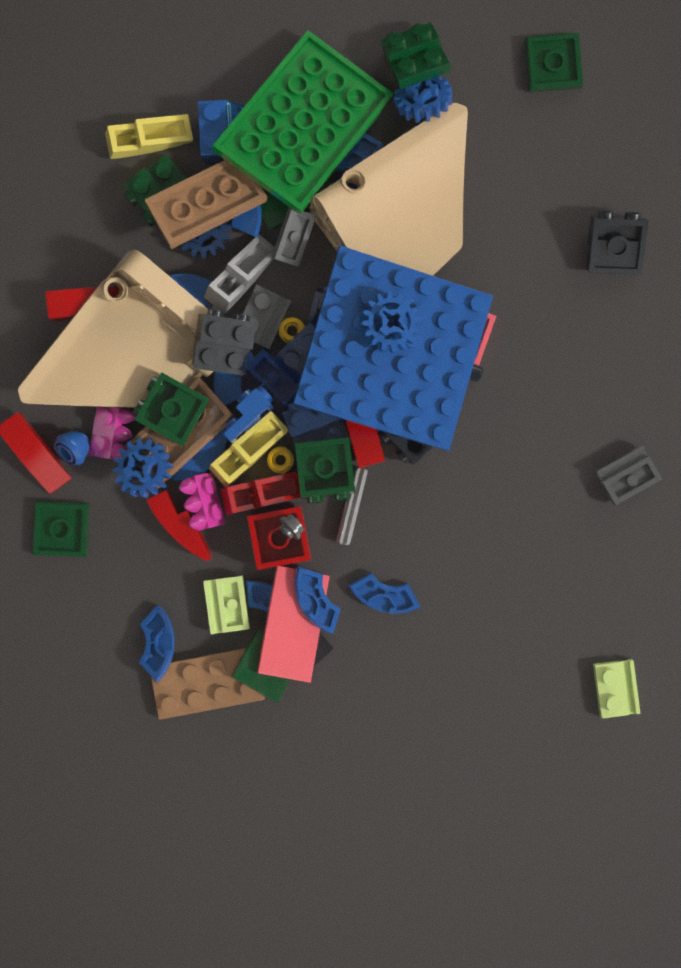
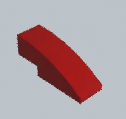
(66, 303)
(365, 444)
(34, 452)
(261, 493)
(178, 525)

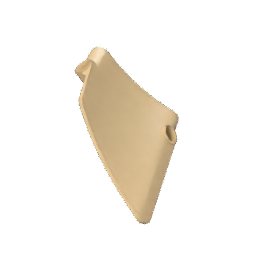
(405, 197)
(120, 342)

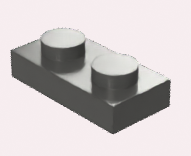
(293, 237)

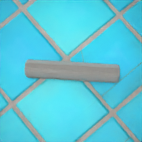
(351, 507)

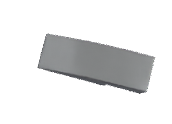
(240, 274)

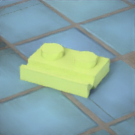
(226, 604)
(616, 688)

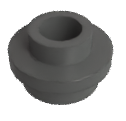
(291, 527)

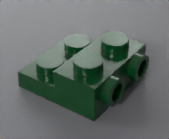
(415, 55)
(150, 182)
(170, 408)
(325, 470)

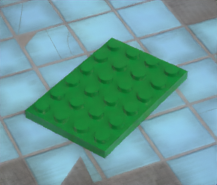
(302, 122)

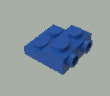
(254, 407)

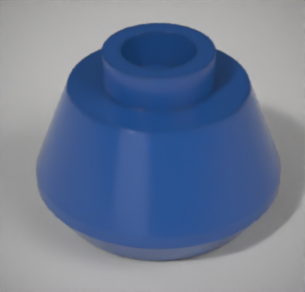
(72, 447)

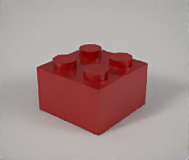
(271, 545)

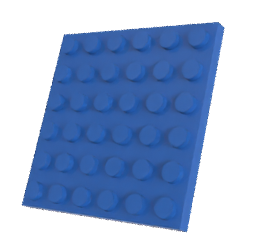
(401, 392)

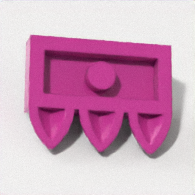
(109, 431)
(203, 501)

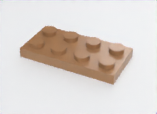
(203, 202)
(209, 424)
(201, 685)

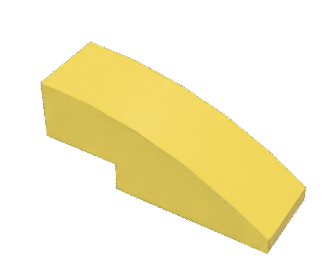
(148, 136)
(248, 449)

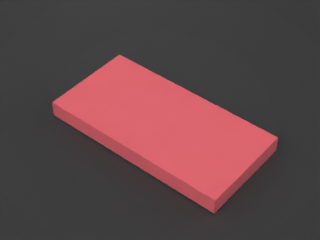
(288, 635)

